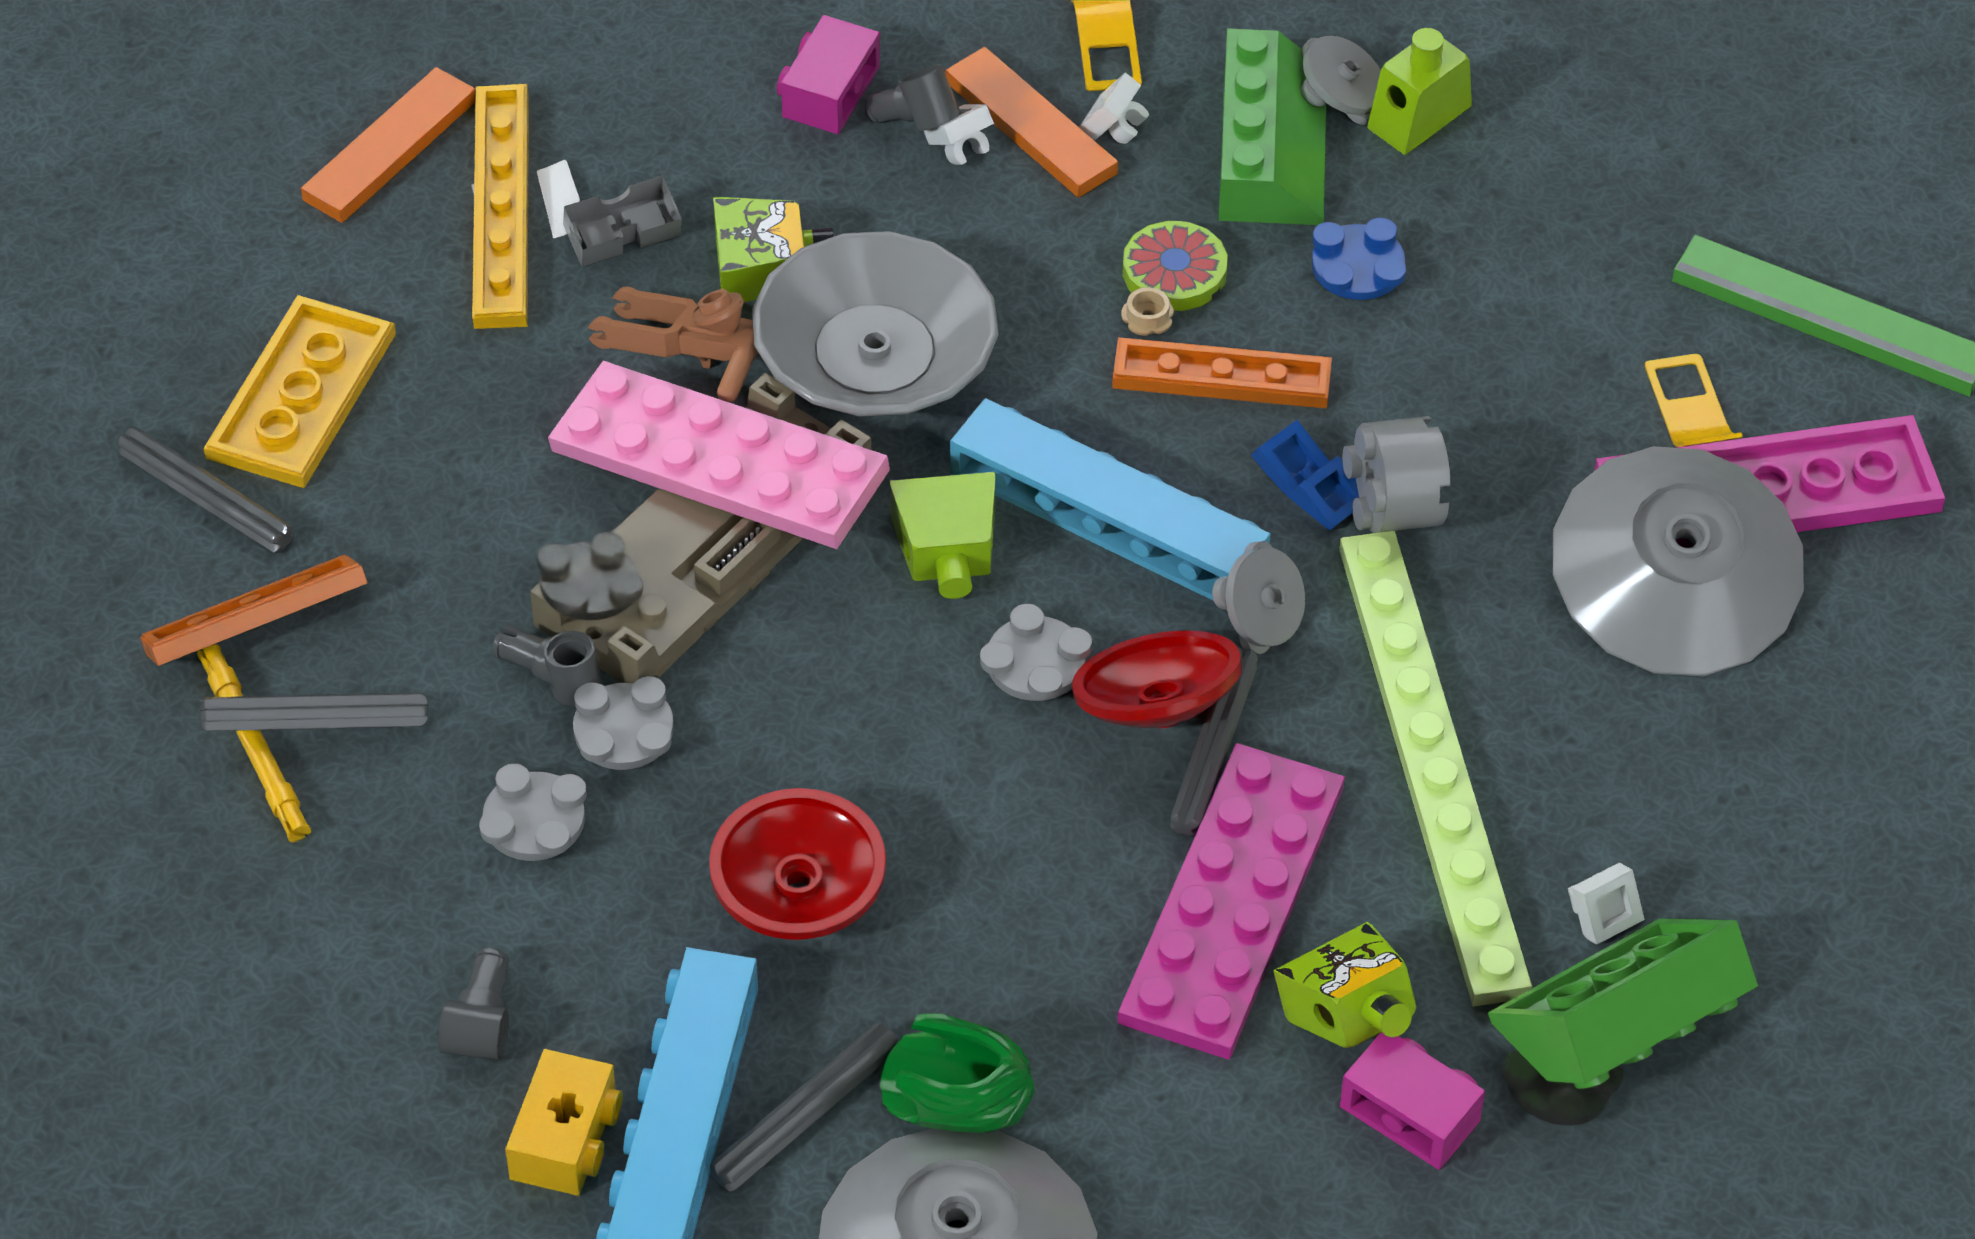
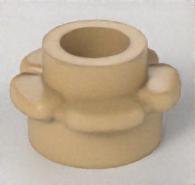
(1147, 311)

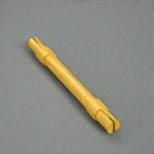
(278, 791)

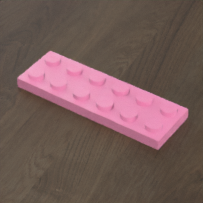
(720, 454)

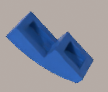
(1307, 475)

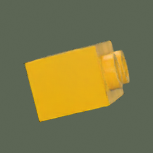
(563, 1122)

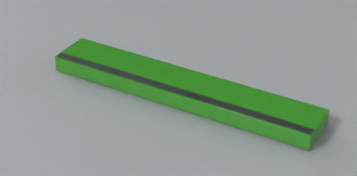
(1828, 314)

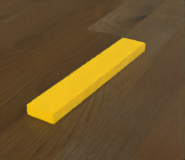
(501, 207)

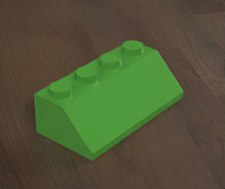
(1269, 134)
(1628, 999)

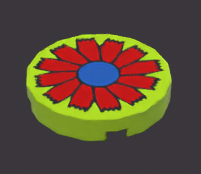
(1177, 259)

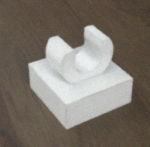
(1113, 109)
(965, 126)
(1607, 903)

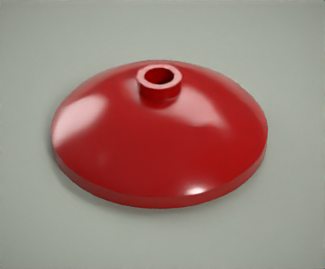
(1157, 678)
(791, 840)

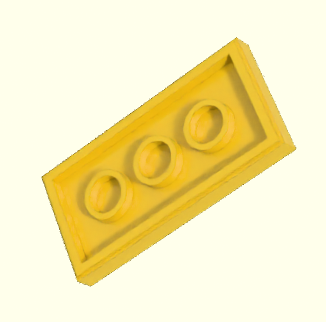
(300, 391)

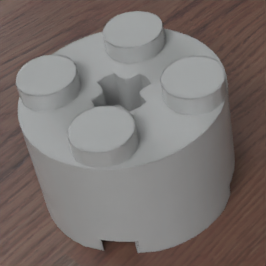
(1398, 474)

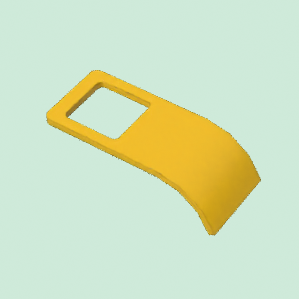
(1104, 26)
(1692, 418)

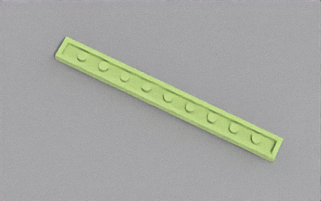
(1435, 770)

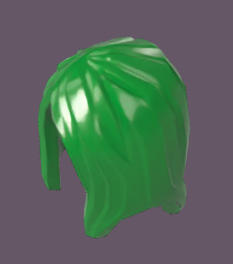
(956, 1077)

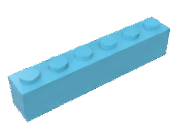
(1102, 498)
(683, 1098)

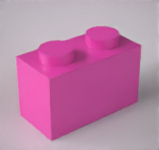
(829, 74)
(1412, 1098)

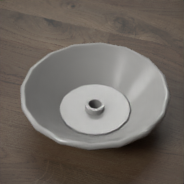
(874, 323)
(1670, 603)
(946, 1176)

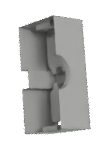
(622, 220)

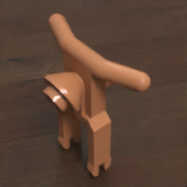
(707, 332)

